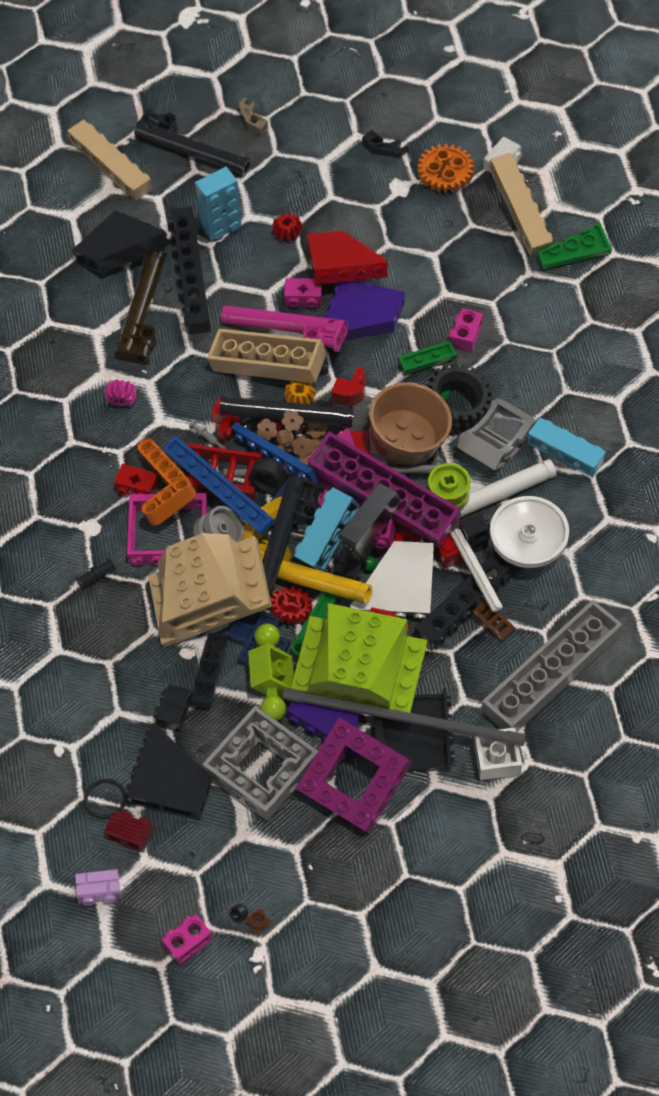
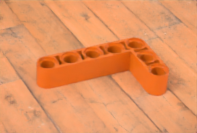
(173, 496)

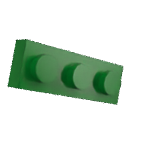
(427, 357)

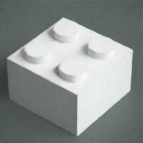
(497, 758)

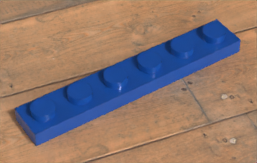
(268, 450)

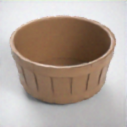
(409, 422)

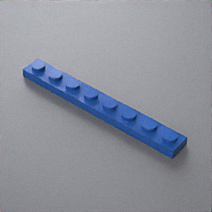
(219, 485)

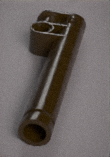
(136, 337)

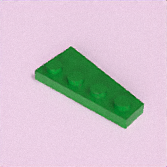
(586, 245)

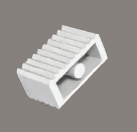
(503, 147)

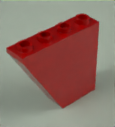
(342, 258)

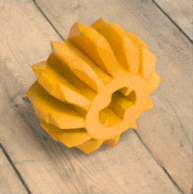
(300, 392)

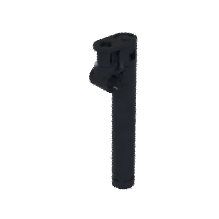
(163, 131)
(322, 413)
(297, 497)

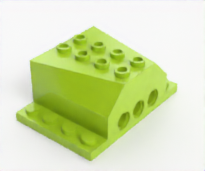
(360, 658)

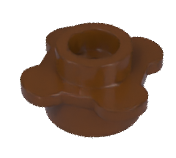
(257, 915)

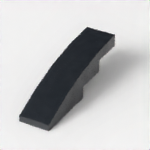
(209, 670)

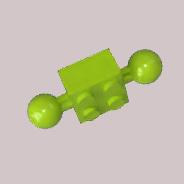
(270, 670)

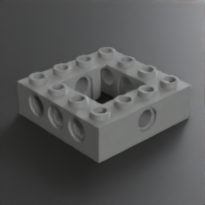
(255, 728)

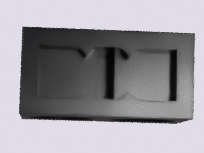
(476, 532)

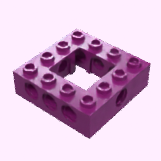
(381, 788)

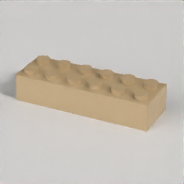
(267, 355)

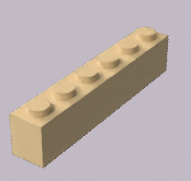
(109, 160)
(520, 203)

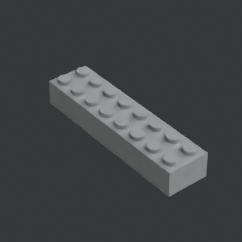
(552, 667)

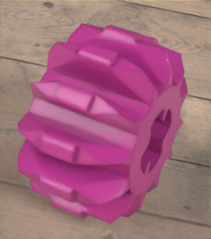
(120, 393)

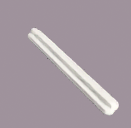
(476, 570)

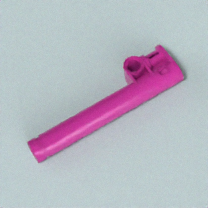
(329, 330)

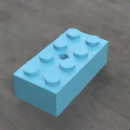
(218, 204)
(321, 536)

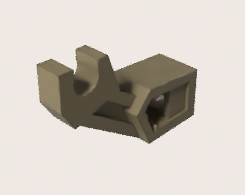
(250, 118)

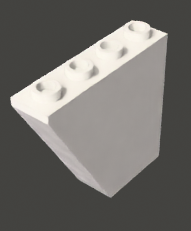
(402, 581)

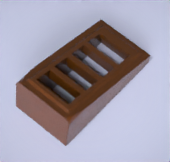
(488, 625)

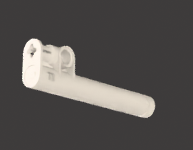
(509, 486)

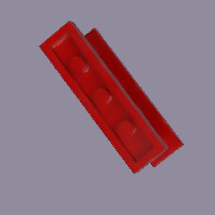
(233, 457)

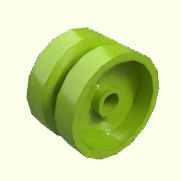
(450, 483)

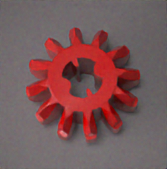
(287, 227)

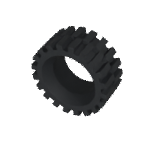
(471, 386)

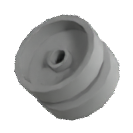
(220, 521)

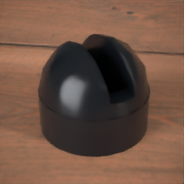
(239, 912)

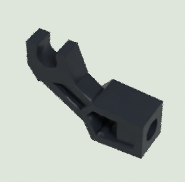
(382, 147)

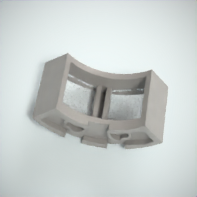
(497, 434)

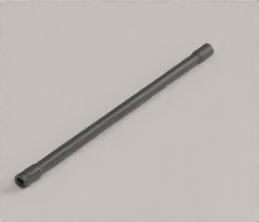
(506, 736)

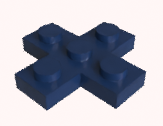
(244, 634)

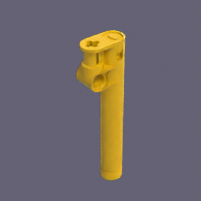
(319, 579)

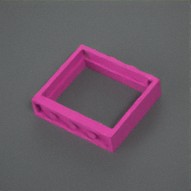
(136, 502)

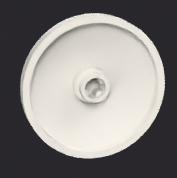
(529, 531)

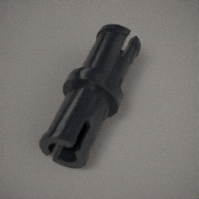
(95, 573)

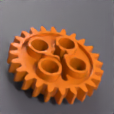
(445, 168)

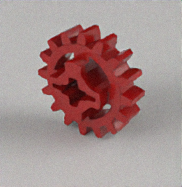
(290, 605)

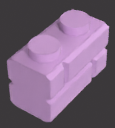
(98, 887)

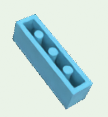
(566, 447)

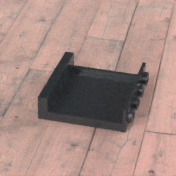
(421, 744)

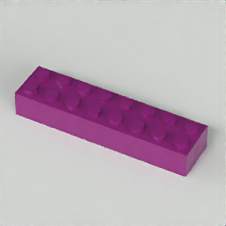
(361, 473)

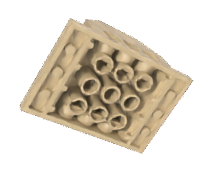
(207, 585)

